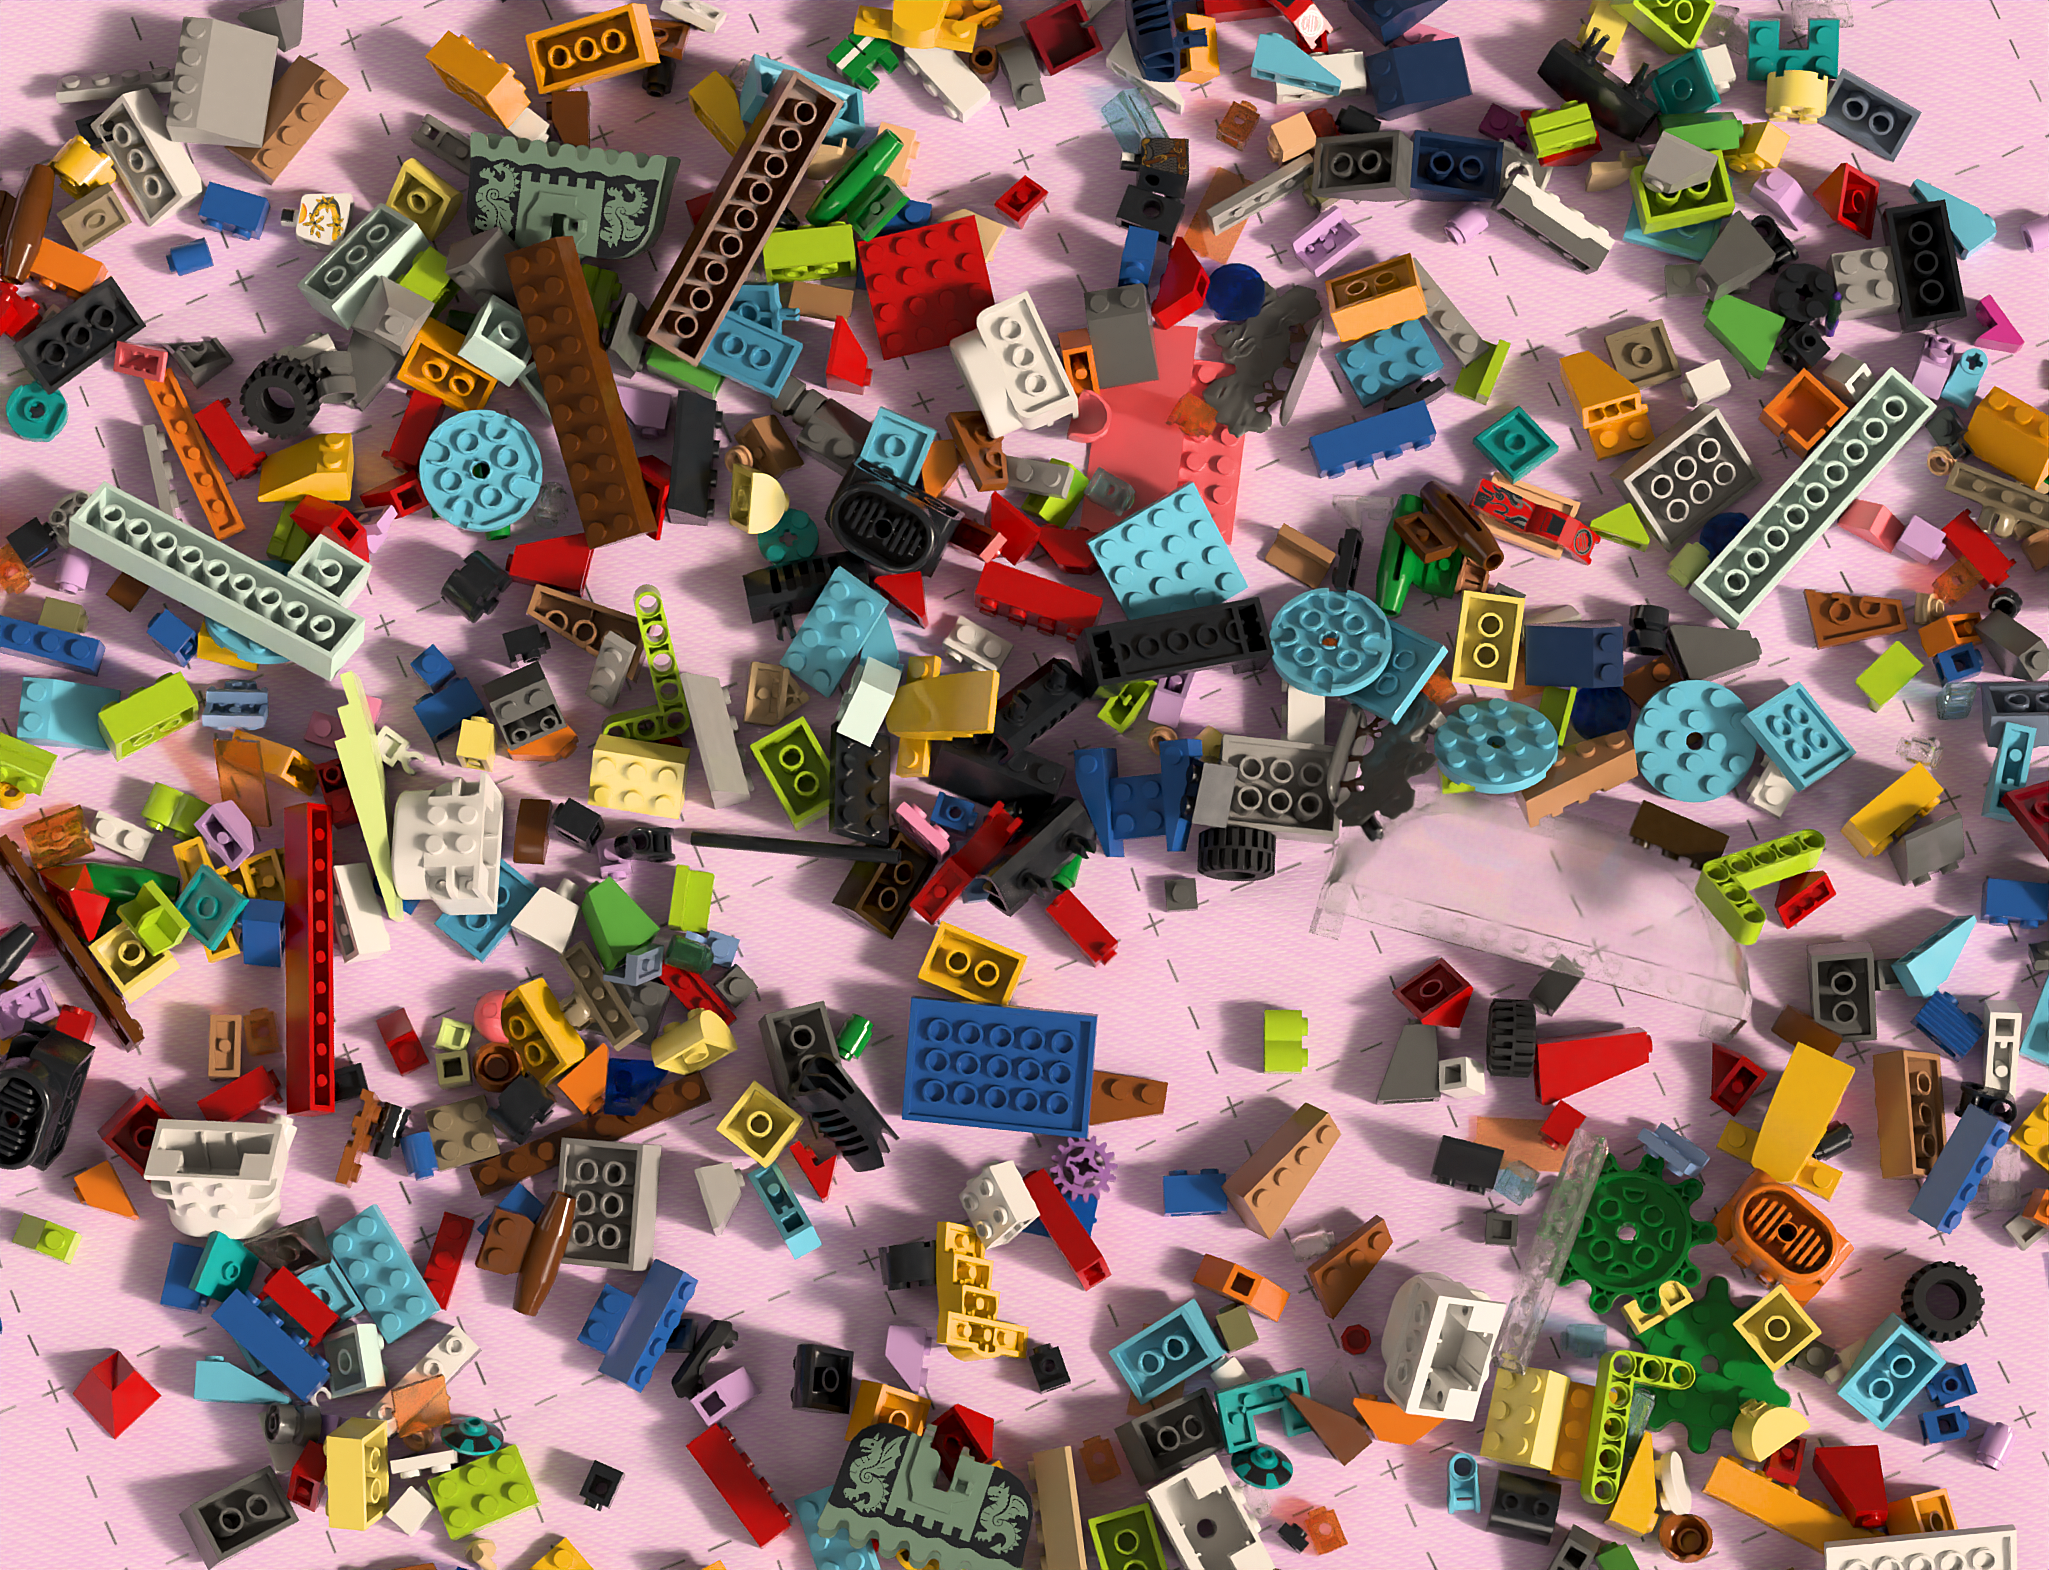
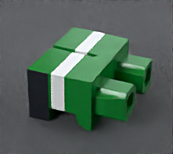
(859, 57)

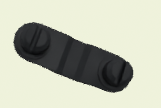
(716, 1335)

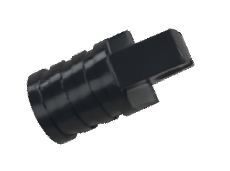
(389, 1129)

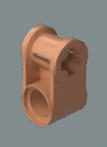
(1471, 577)

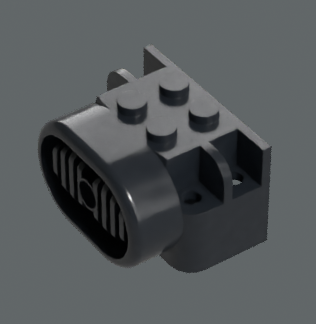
(918, 520)
(39, 1094)

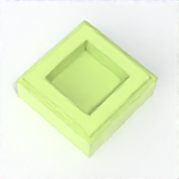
(453, 1035)

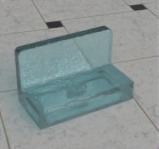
(1132, 119)
(1640, 1411)

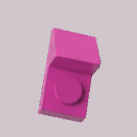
(2002, 333)

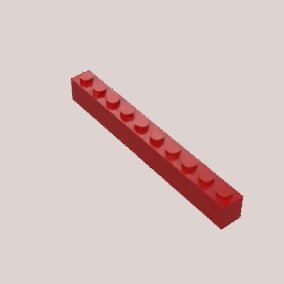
(309, 960)

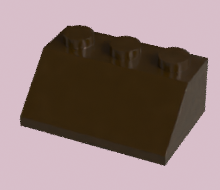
(1676, 835)
(881, 891)

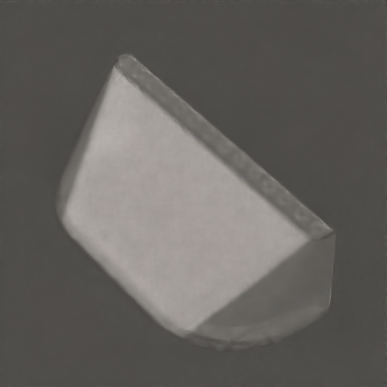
(1547, 896)

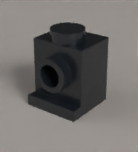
(526, 644)
(1049, 1380)
(601, 1473)

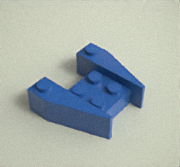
(1136, 804)

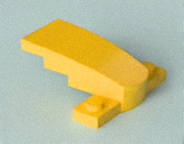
(916, 25)
(938, 709)
(255, 878)
(1795, 1124)
(966, 1300)

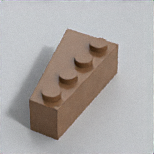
(587, 623)
(1579, 773)
(1281, 1169)

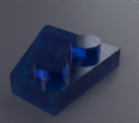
(630, 1085)

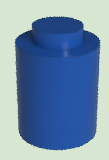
(190, 257)
(419, 1155)

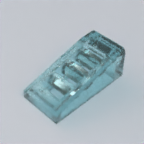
(1955, 700)

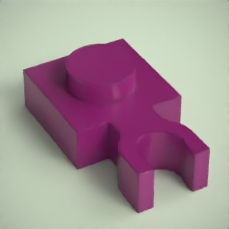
(1502, 124)

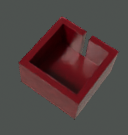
(1058, 37)

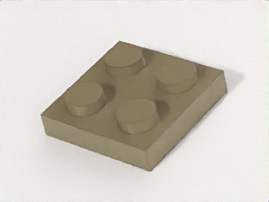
(94, 217)
(1643, 354)
(462, 1133)

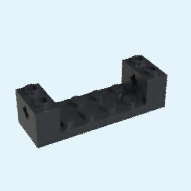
(1173, 646)

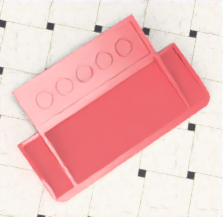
(1161, 456)

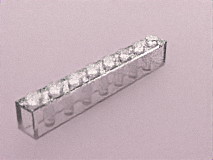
(1549, 1252)

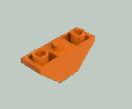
(1241, 1286)
(1390, 1422)

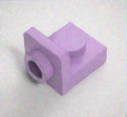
(611, 863)

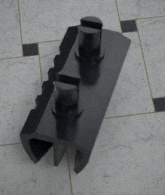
(1611, 101)
(795, 586)
(1034, 707)
(1037, 855)
(842, 1112)

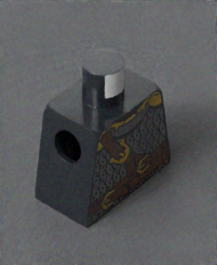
(1160, 165)

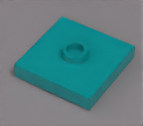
(1685, 85)
(1515, 445)
(210, 906)
(223, 1267)

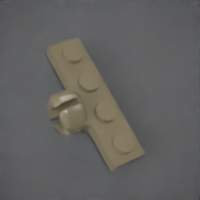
(1999, 500)
(595, 999)

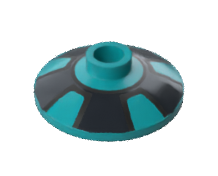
(472, 1436)
(1262, 1467)

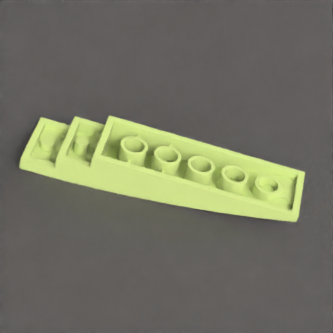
(368, 786)

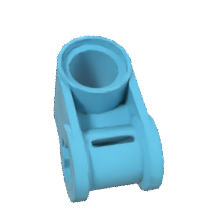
(1964, 382)
(1463, 1486)

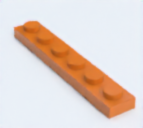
(195, 456)

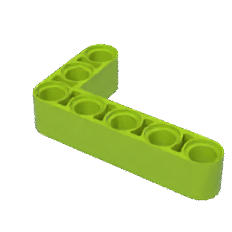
(660, 675)
(1726, 880)
(1619, 1414)

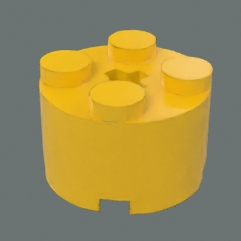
(81, 168)

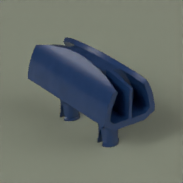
(1156, 40)

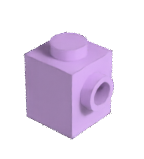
(1921, 541)

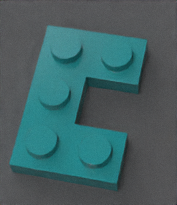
(1766, 56)
(1241, 1402)

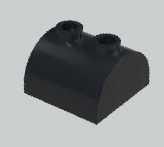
(822, 1379)
(1524, 1508)

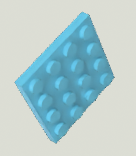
(1167, 557)

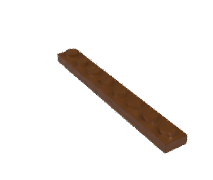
(73, 952)
(545, 1152)

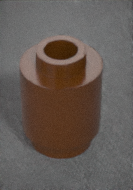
(984, 56)

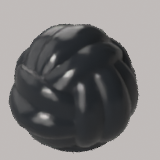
(2006, 601)

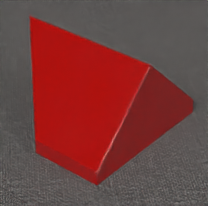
(1733, 1078)

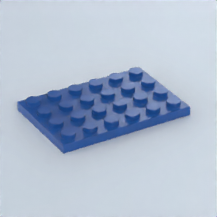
(999, 1066)

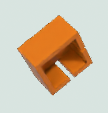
(1803, 413)

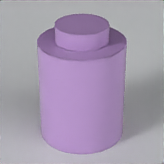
(2036, 234)

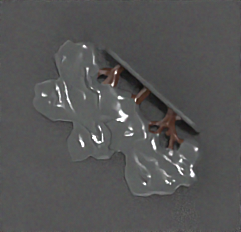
(1257, 352)
(1383, 768)

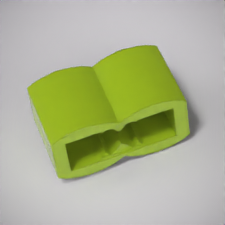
(173, 811)
(1284, 1041)

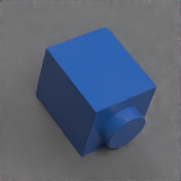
(433, 668)

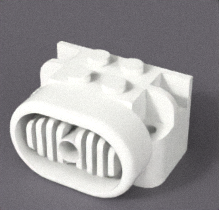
(1013, 369)
(450, 846)
(218, 1175)
(1439, 1346)
(1201, 1494)

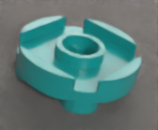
(41, 428)
(798, 524)

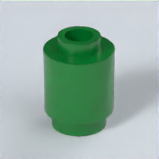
(853, 1037)

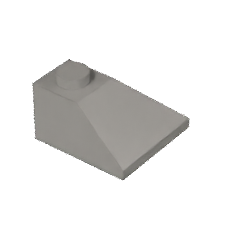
(1677, 165)
(392, 315)
(720, 1192)

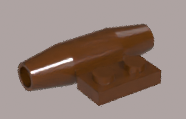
(24, 223)
(1447, 528)
(530, 1249)

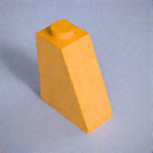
(1597, 390)
(285, 765)

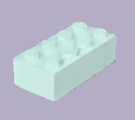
(376, 247)

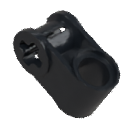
(1777, 241)
(651, 844)
(1987, 1099)

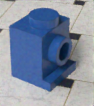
(1965, 654)
(959, 825)
(1963, 1381)
(1956, 1420)

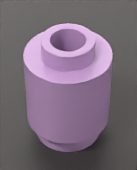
(1466, 223)
(73, 570)
(1996, 1446)

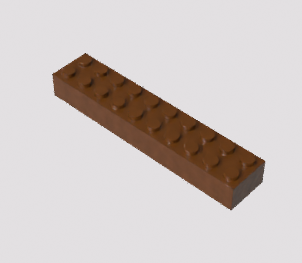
(739, 217)
(580, 392)

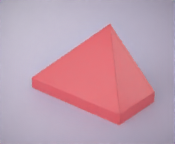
(141, 360)

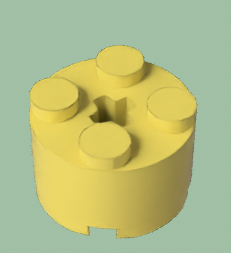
(1796, 96)

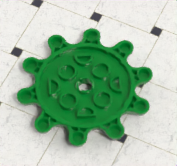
(1661, 1240)
(1714, 1397)

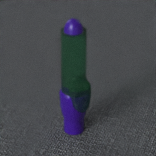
(1832, 317)

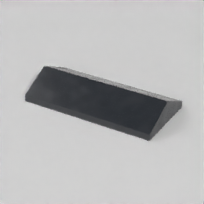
(78, 336)

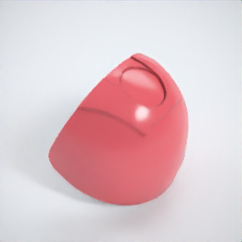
(1092, 420)
(488, 1016)

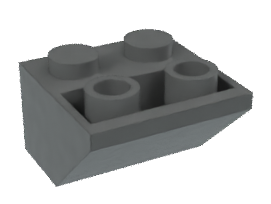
(524, 705)

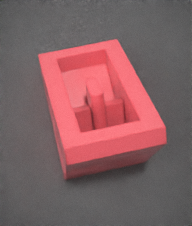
(1872, 523)

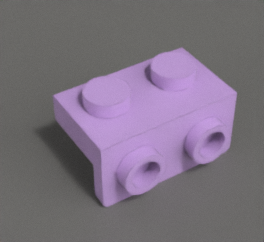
(1325, 241)
(28, 1000)

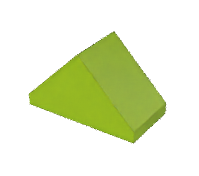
(1622, 527)
(1127, 706)

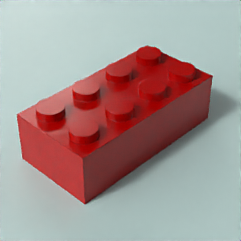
(1036, 602)

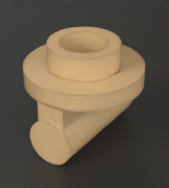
(1927, 608)
(480, 1552)

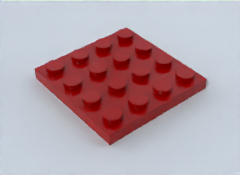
(925, 285)

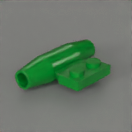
(862, 189)
(1402, 567)
(122, 885)

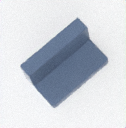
(640, 966)

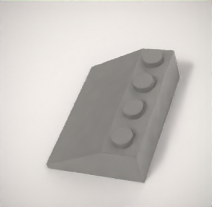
(221, 84)
(1686, 476)
(716, 740)
(1281, 788)
(614, 1202)

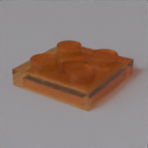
(58, 838)

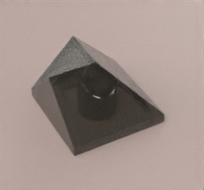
(295, 1246)

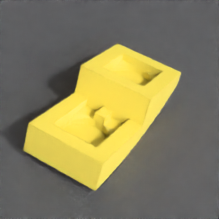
(1673, 1298)

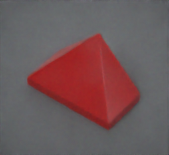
(1802, 895)

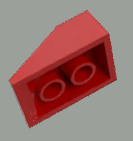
(133, 1129)

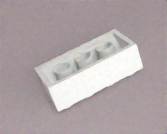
(147, 159)

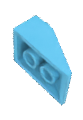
(62, 713)
(1167, 1352)
(1890, 1371)

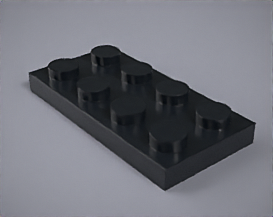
(859, 788)

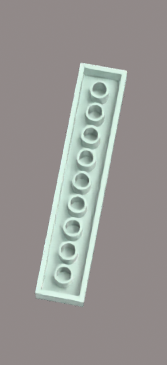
(1812, 499)
(217, 580)

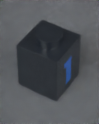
(33, 541)

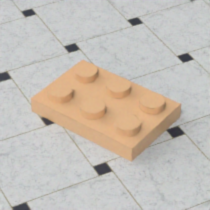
(1537, 496)

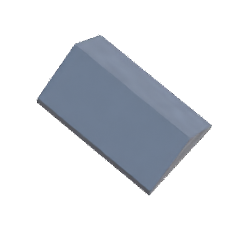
(1869, 115)

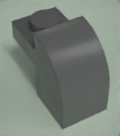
(1021, 72)

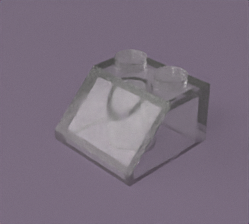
(2001, 1185)

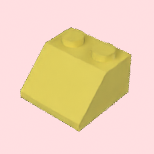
(130, 963)

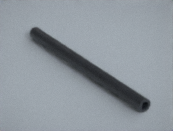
(795, 847)

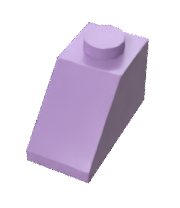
(1782, 197)
(646, 410)
(1170, 699)
(227, 832)

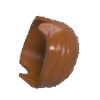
(496, 1066)
(1685, 1537)

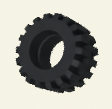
(268, 414)
(1236, 853)
(1511, 1038)
(1961, 1283)

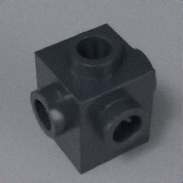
(1802, 347)

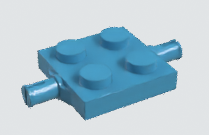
(762, 305)

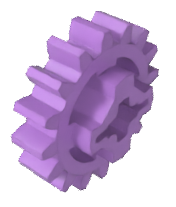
(1097, 1173)

